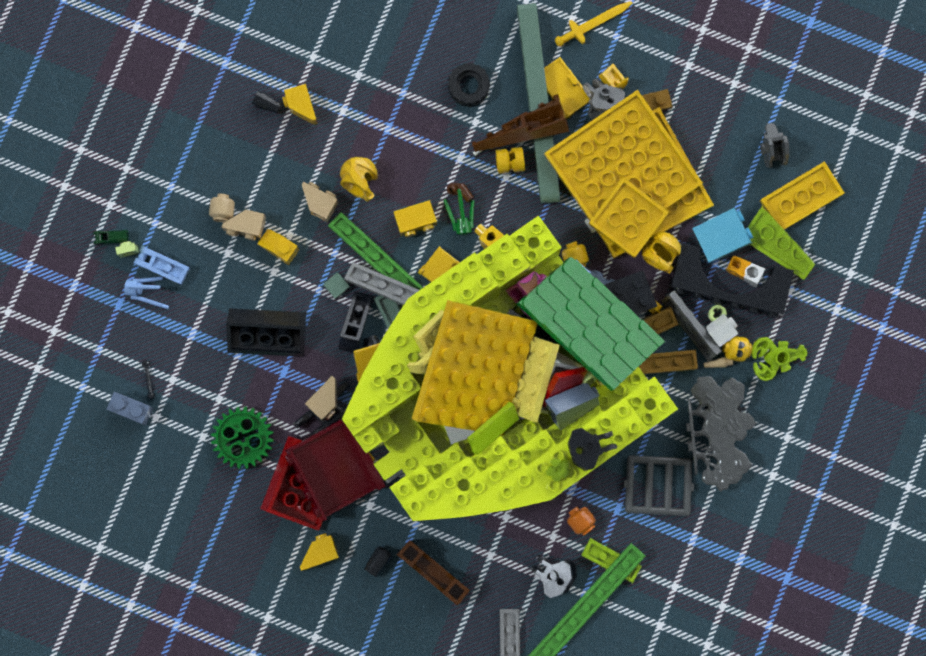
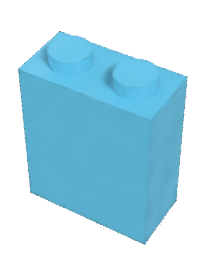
(723, 235)

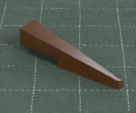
(542, 122)

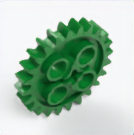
(236, 421)

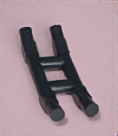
(338, 416)

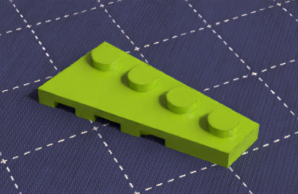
(778, 244)

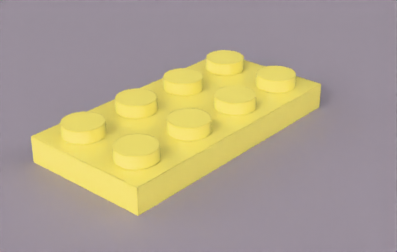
(535, 378)

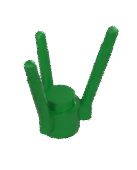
(462, 226)

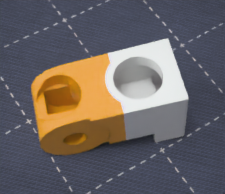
(745, 270)

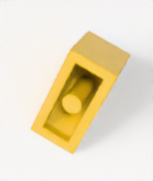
(299, 103)
(278, 246)
(320, 552)

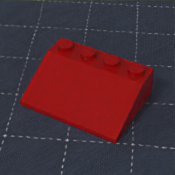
(286, 495)

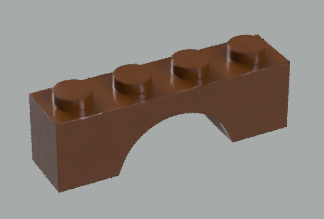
(433, 572)

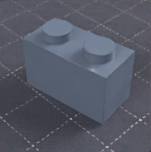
(130, 408)

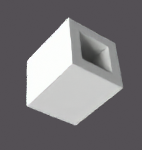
(722, 329)

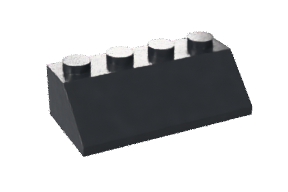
(266, 332)

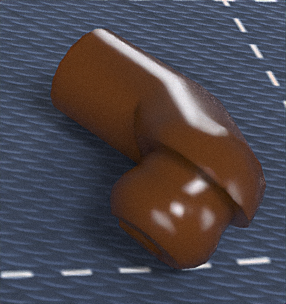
(466, 194)

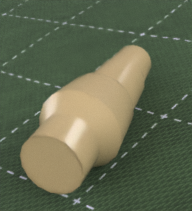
(721, 363)

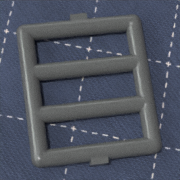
(647, 508)

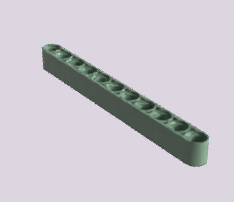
(537, 94)

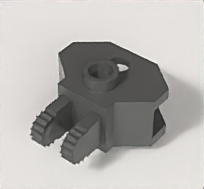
(601, 97)
(774, 146)

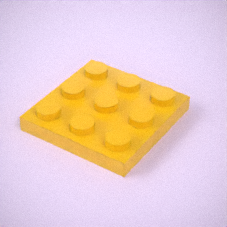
(628, 217)

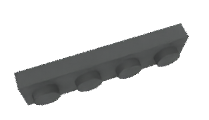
(691, 326)

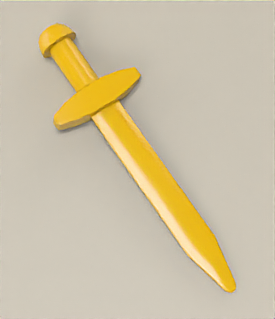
(578, 31)

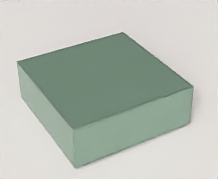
(336, 285)

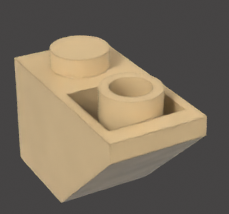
(320, 203)
(247, 224)

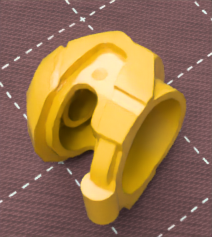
(355, 175)
(661, 251)

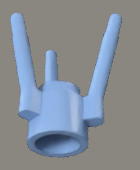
(135, 287)

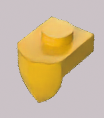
(613, 77)

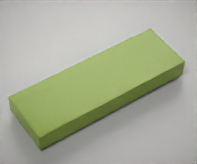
(493, 428)
(605, 557)

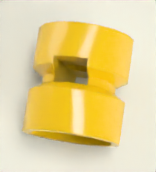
(503, 159)

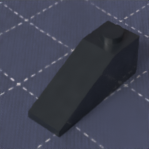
(355, 322)

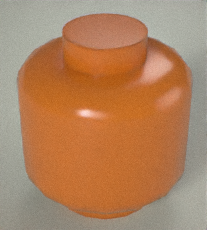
(581, 520)

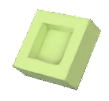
(127, 249)

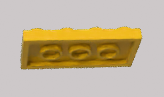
(802, 196)

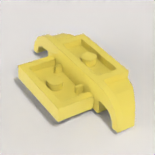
(425, 340)

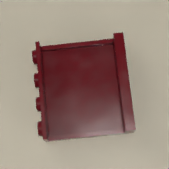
(333, 469)

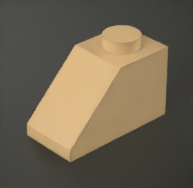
(324, 400)

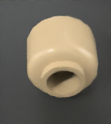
(221, 208)

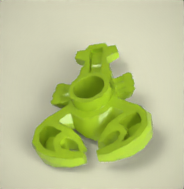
(774, 357)

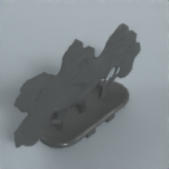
(722, 427)

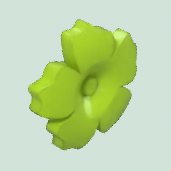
(558, 469)

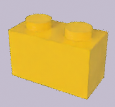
(415, 219)

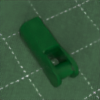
(117, 236)

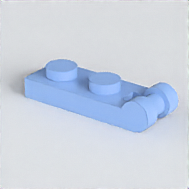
(162, 265)

